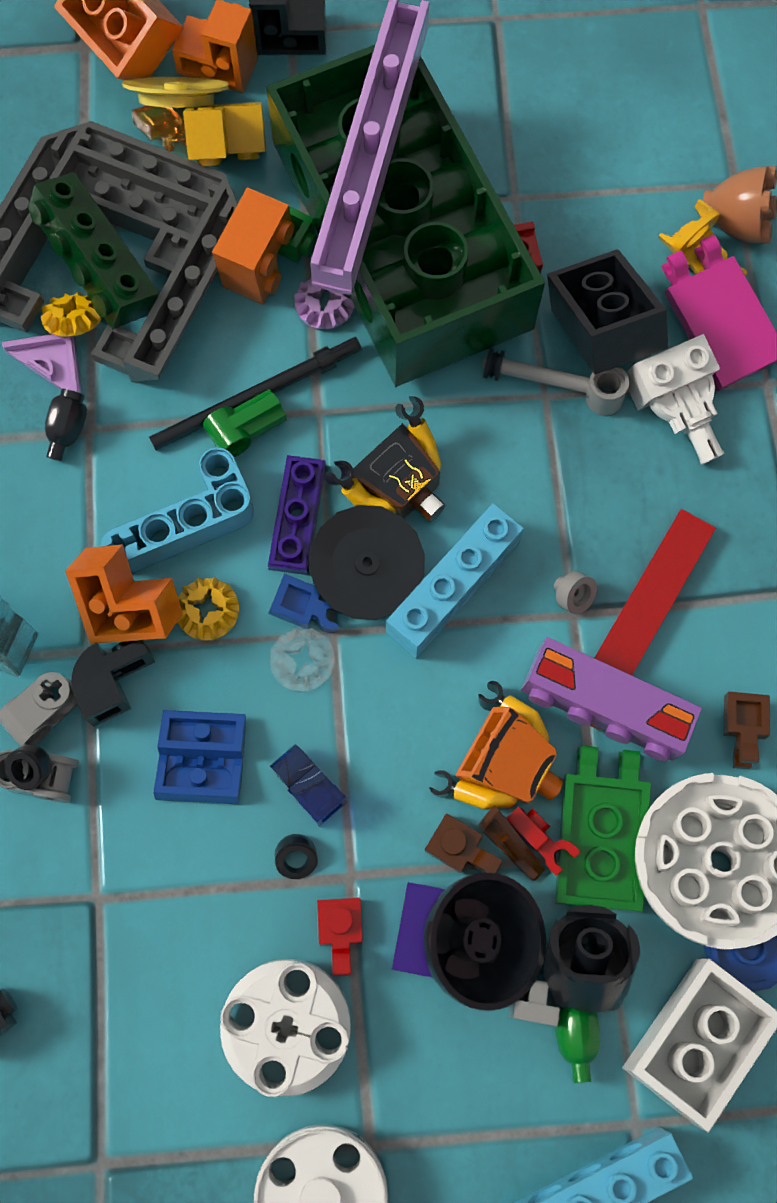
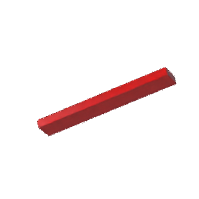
(655, 593)

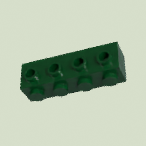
(92, 250)

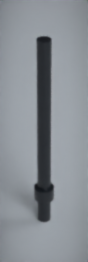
(322, 360)

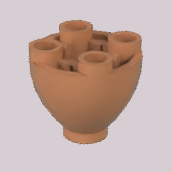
(746, 204)

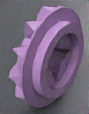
(309, 308)

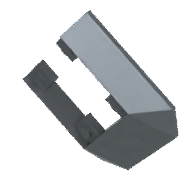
(138, 190)

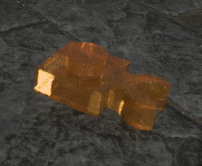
(160, 124)

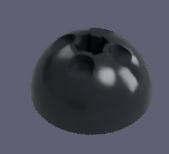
(501, 952)

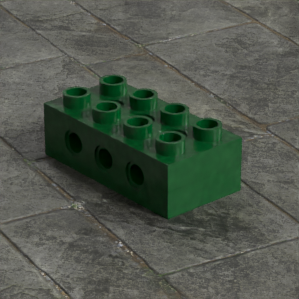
(441, 253)

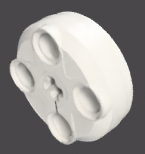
(285, 1028)
(318, 1173)

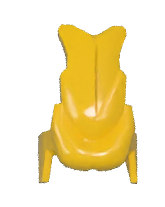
(692, 233)

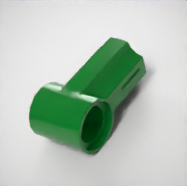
(238, 427)

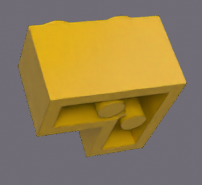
(224, 130)

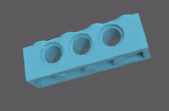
(453, 580)
(626, 1175)

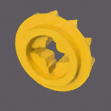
(80, 315)
(216, 623)

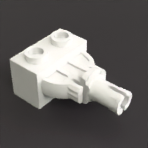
(681, 391)

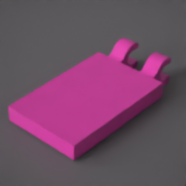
(724, 310)

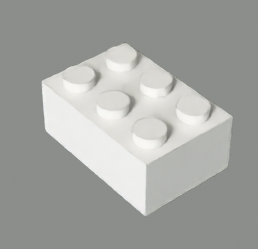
(703, 1043)

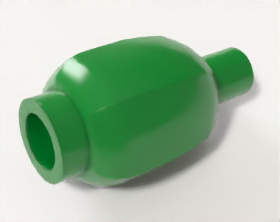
(578, 1041)

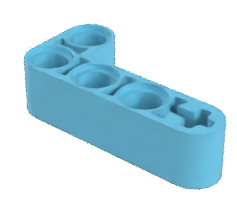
(176, 516)

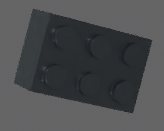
(608, 311)

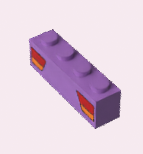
(611, 700)

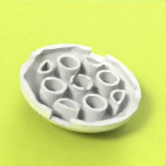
(676, 866)

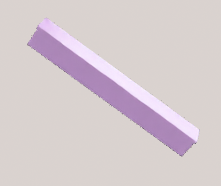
(369, 147)

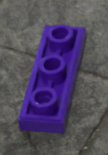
(295, 534)

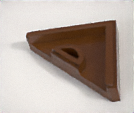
(504, 836)

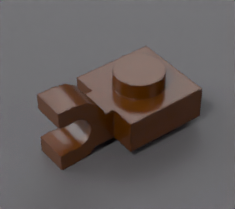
(747, 720)
(457, 845)

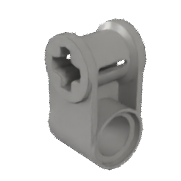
(35, 712)
(53, 788)

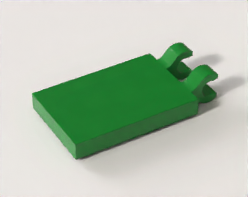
(603, 823)

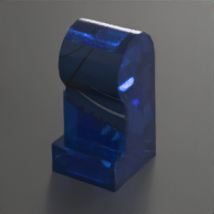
(308, 785)

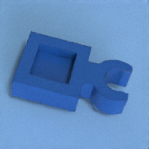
(299, 602)

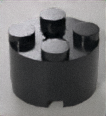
(590, 960)

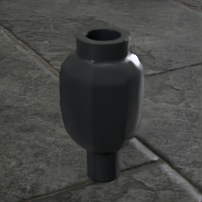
(64, 422)

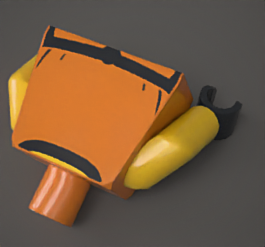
(506, 759)

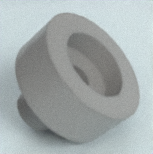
(575, 592)

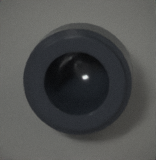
(39, 762)
(294, 843)

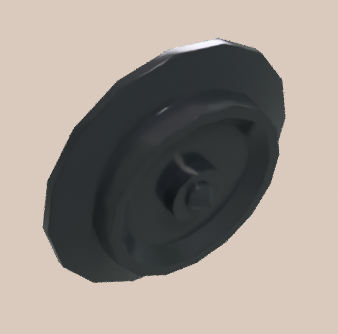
(366, 562)

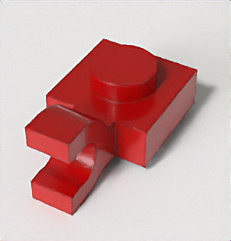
(533, 829)
(340, 926)

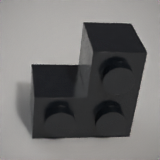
(289, 26)

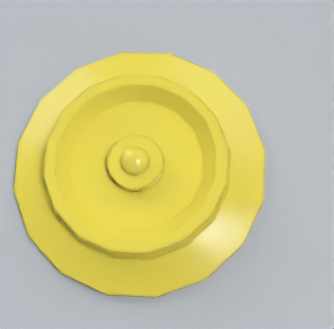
(175, 91)

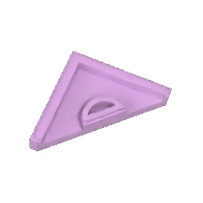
(50, 357)

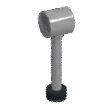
(597, 401)

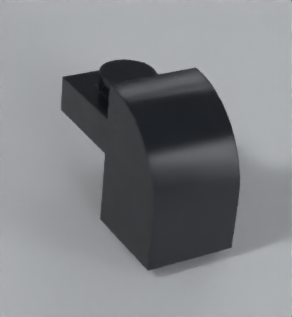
(97, 677)

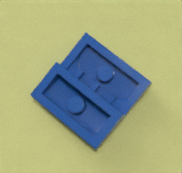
(200, 757)

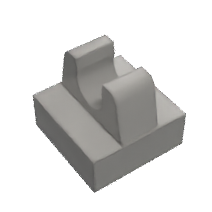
(534, 1006)

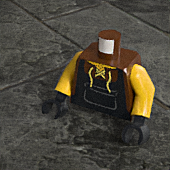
(398, 471)

